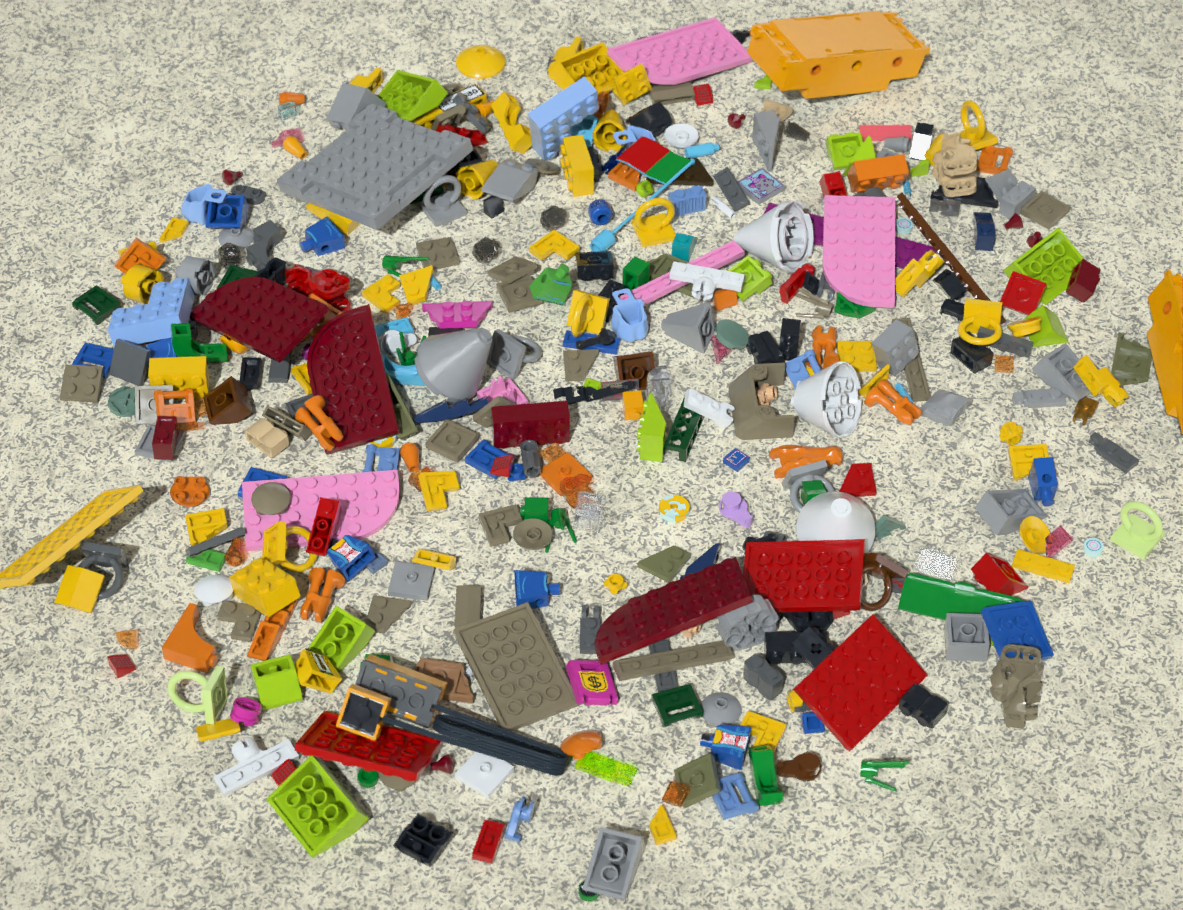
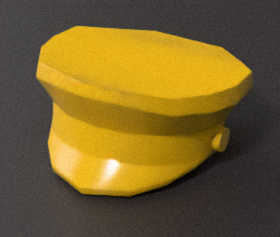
(1025, 327)

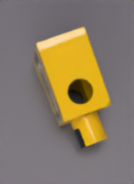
(316, 671)

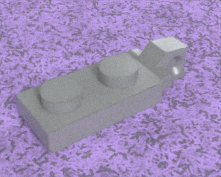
(1039, 398)

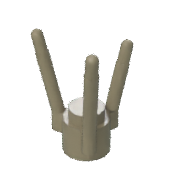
(823, 307)

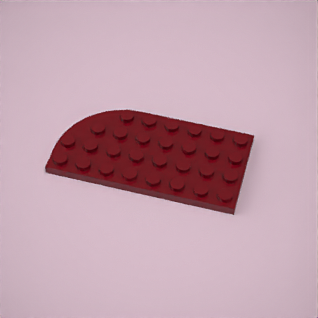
(260, 315)
(352, 379)
(672, 609)

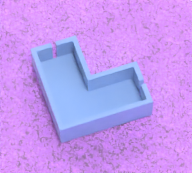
(557, 115)
(152, 321)

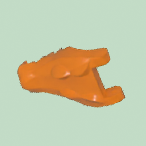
(796, 456)

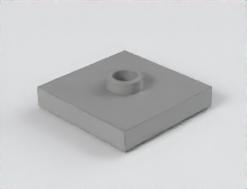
(411, 580)

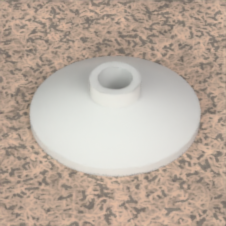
(681, 135)

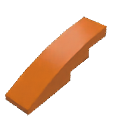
(270, 633)

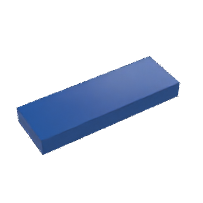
(570, 342)

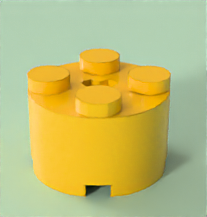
(139, 283)

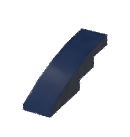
(443, 411)

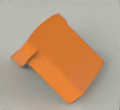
(724, 298)

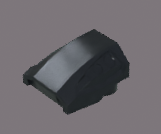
(652, 118)
(801, 620)
(419, 842)

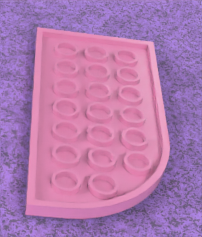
(683, 53)
(860, 248)
(365, 499)

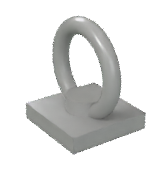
(444, 206)
(508, 353)
(808, 472)

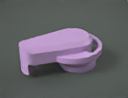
(736, 509)

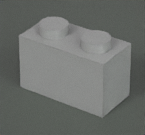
(1016, 199)

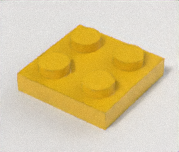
(858, 354)

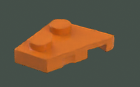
(625, 175)

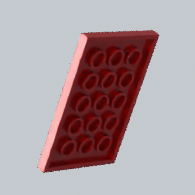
(806, 574)
(860, 682)
(392, 754)

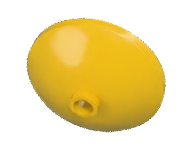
(480, 61)

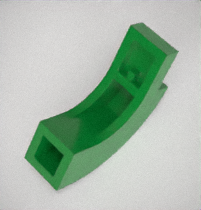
(186, 347)
(763, 776)

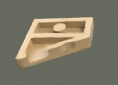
(781, 110)

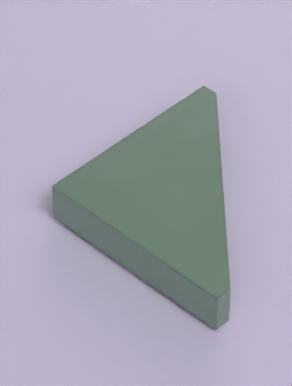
(885, 525)

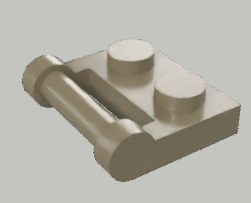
(449, 117)

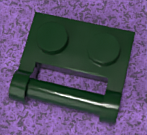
(100, 300)
(676, 699)

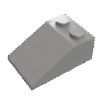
(766, 135)
(511, 180)
(1058, 372)
(1007, 508)
(613, 863)

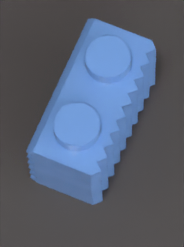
(688, 200)

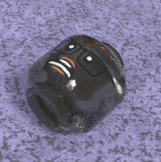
(553, 218)
(485, 250)
(229, 255)

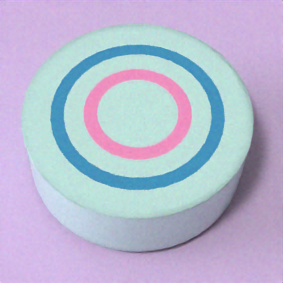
(903, 226)
(1093, 547)

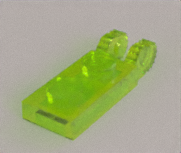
(606, 768)

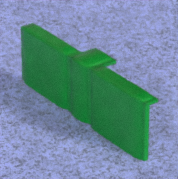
(937, 597)

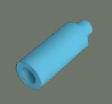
(700, 150)

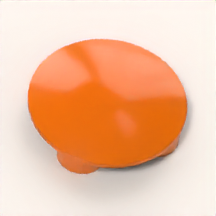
(189, 491)
(581, 743)

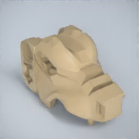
(946, 168)

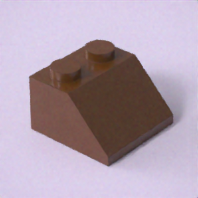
(634, 367)
(227, 403)

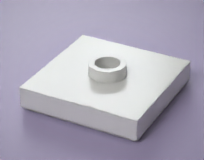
(484, 773)

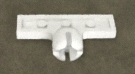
(706, 279)
(253, 764)

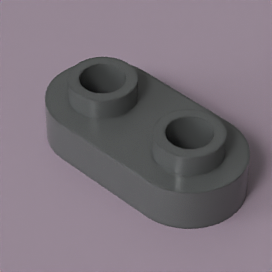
(253, 195)

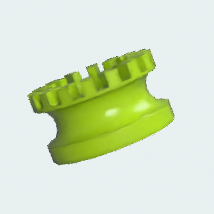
(644, 188)

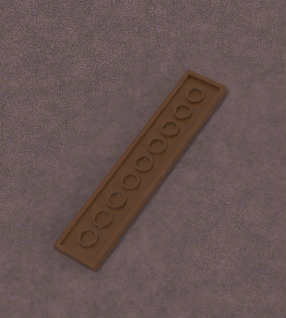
(943, 250)

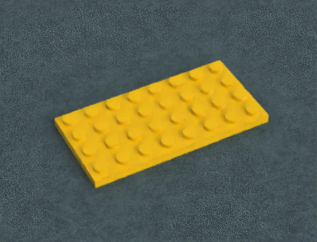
(68, 536)

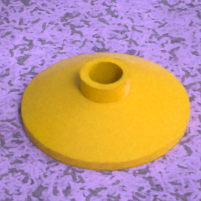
(1033, 534)

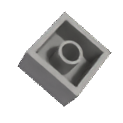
(895, 347)
(966, 637)

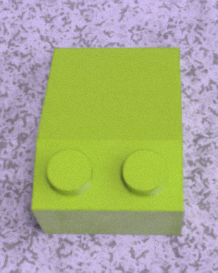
(341, 638)

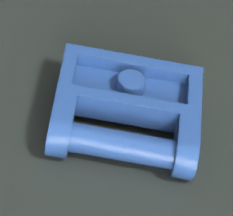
(797, 370)
(387, 458)
(727, 800)

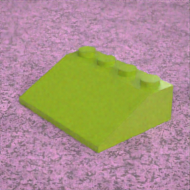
(411, 94)
(1049, 262)
(317, 807)

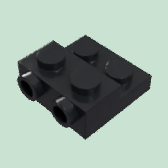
(594, 265)

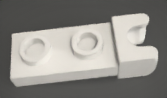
(708, 407)

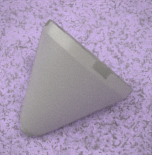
(454, 362)

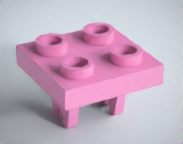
(505, 389)

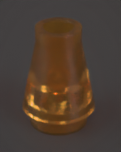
(235, 553)

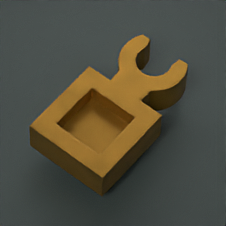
(1085, 408)

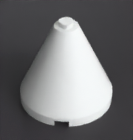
(779, 236)
(835, 518)

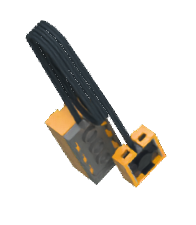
(413, 696)

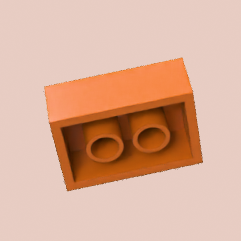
(879, 172)

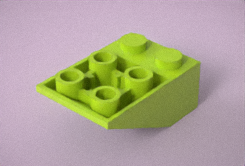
(652, 433)

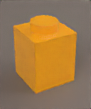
(632, 405)

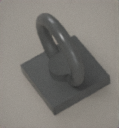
(106, 557)

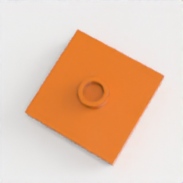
(561, 468)

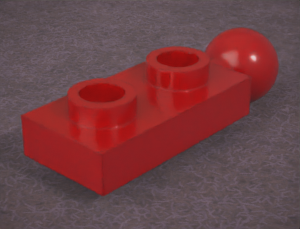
(795, 281)

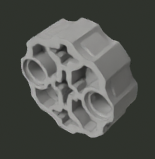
(747, 624)

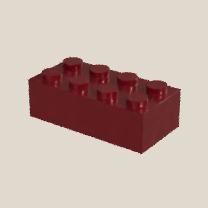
(533, 421)

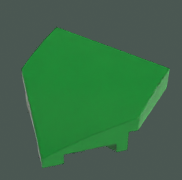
(851, 309)

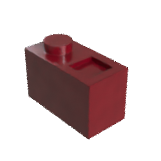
(1083, 280)
(165, 437)

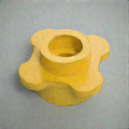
(615, 579)

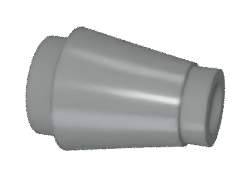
(898, 144)

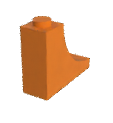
(186, 646)

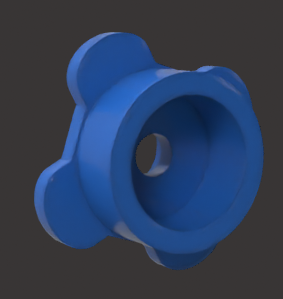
(517, 473)

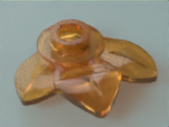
(578, 483)

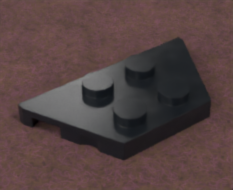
(982, 196)

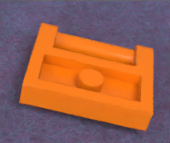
(989, 157)
(184, 412)

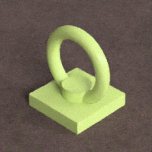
(1137, 534)
(212, 696)

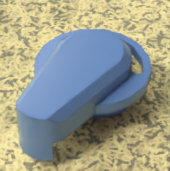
(519, 813)

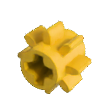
(1011, 433)

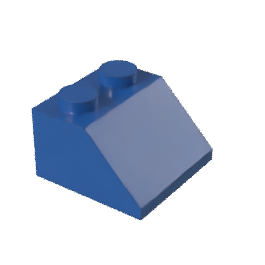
(229, 213)

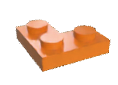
(138, 253)

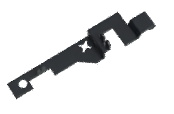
(585, 391)

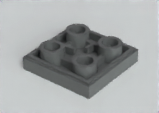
(129, 362)

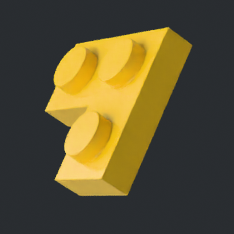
(555, 243)
(380, 293)
(433, 488)
(765, 729)

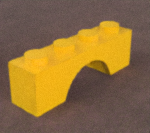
(506, 111)

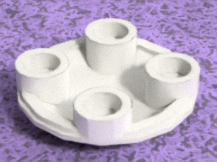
(213, 589)

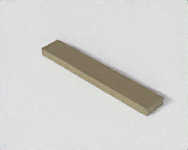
(915, 374)
(672, 660)

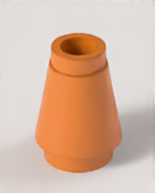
(286, 97)
(410, 455)

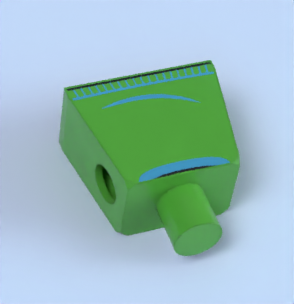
(552, 285)

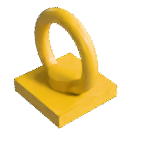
(978, 135)
(655, 228)
(587, 313)
(983, 314)
(276, 546)

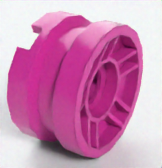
(246, 711)

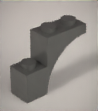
(265, 239)

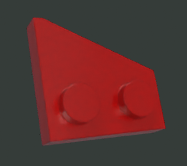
(859, 481)

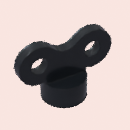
(740, 35)

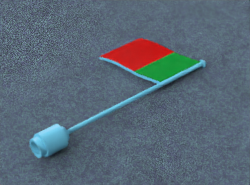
(655, 163)

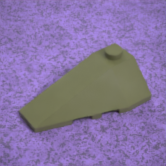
(404, 420)

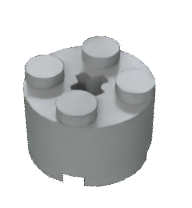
(199, 273)

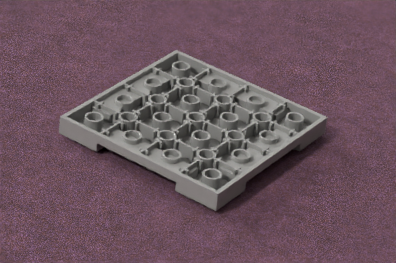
(375, 167)

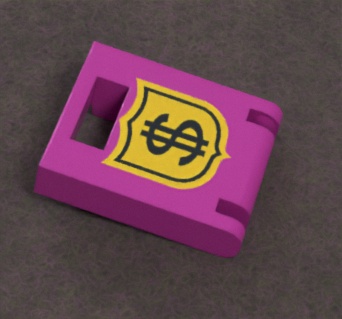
(591, 681)

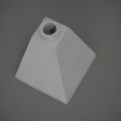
(691, 326)

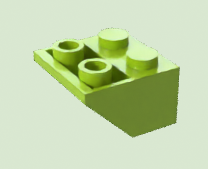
(276, 682)

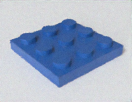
(1016, 625)

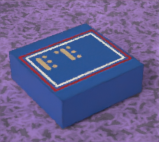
(736, 459)

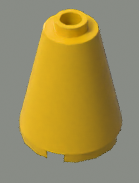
(604, 131)
(475, 177)

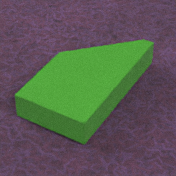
(208, 559)

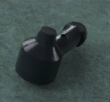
(605, 338)
(771, 537)

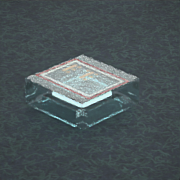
(287, 111)

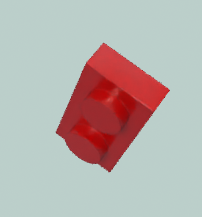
(488, 841)

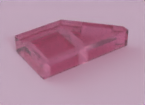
(286, 133)
(719, 350)
(1057, 541)

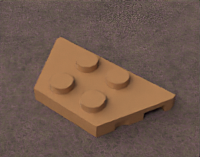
(449, 672)

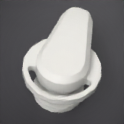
(391, 340)

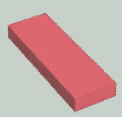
(880, 132)

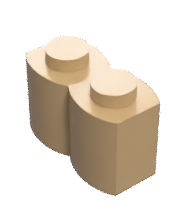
(267, 437)

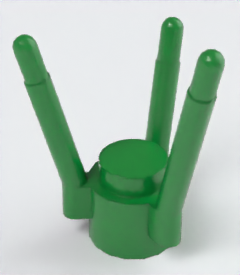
(393, 262)
(407, 357)
(560, 520)
(870, 769)

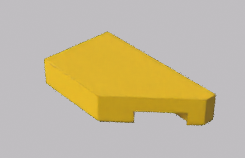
(174, 229)
(661, 827)

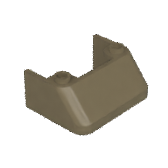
(755, 420)

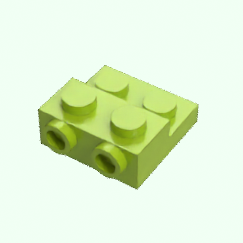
(843, 148)
(755, 277)

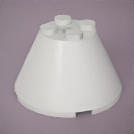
(830, 399)

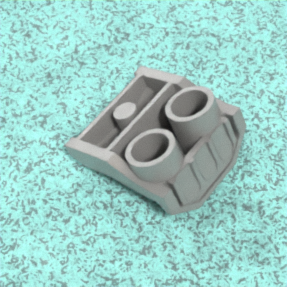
(945, 407)

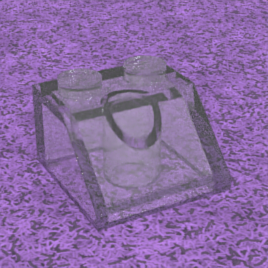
(937, 564)

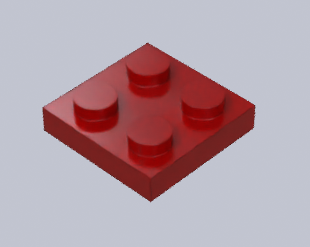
(1023, 293)

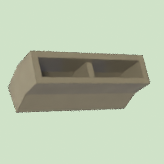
(672, 93)
(304, 432)
(467, 604)

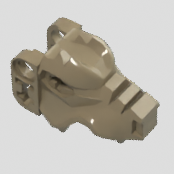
(1018, 688)

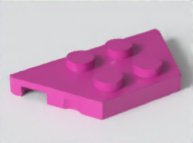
(457, 314)

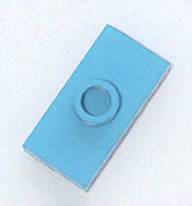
(401, 325)

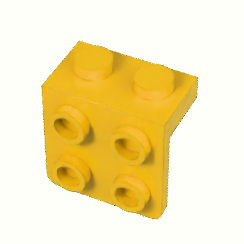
(631, 84)

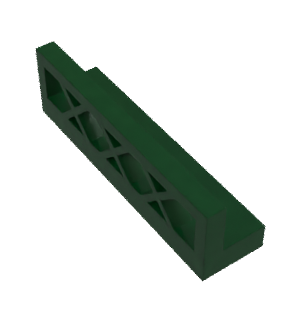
(689, 434)

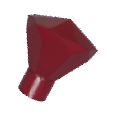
(735, 120)
(229, 176)
(1014, 222)
(1034, 238)
(445, 764)

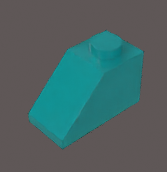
(683, 246)

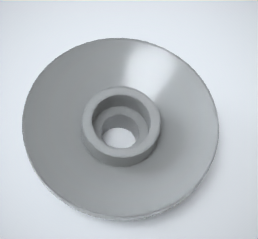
(240, 237)
(718, 714)

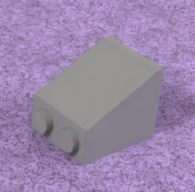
(349, 103)

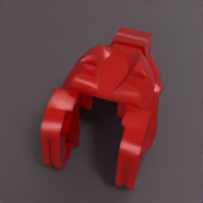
(325, 284)

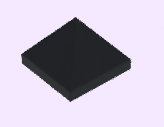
(811, 283)

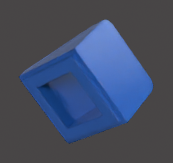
(811, 723)

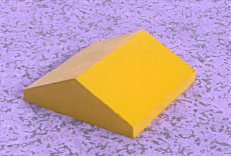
(79, 589)

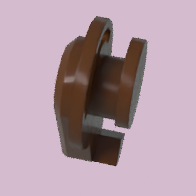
(800, 767)

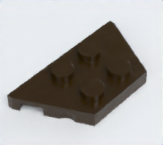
(693, 176)

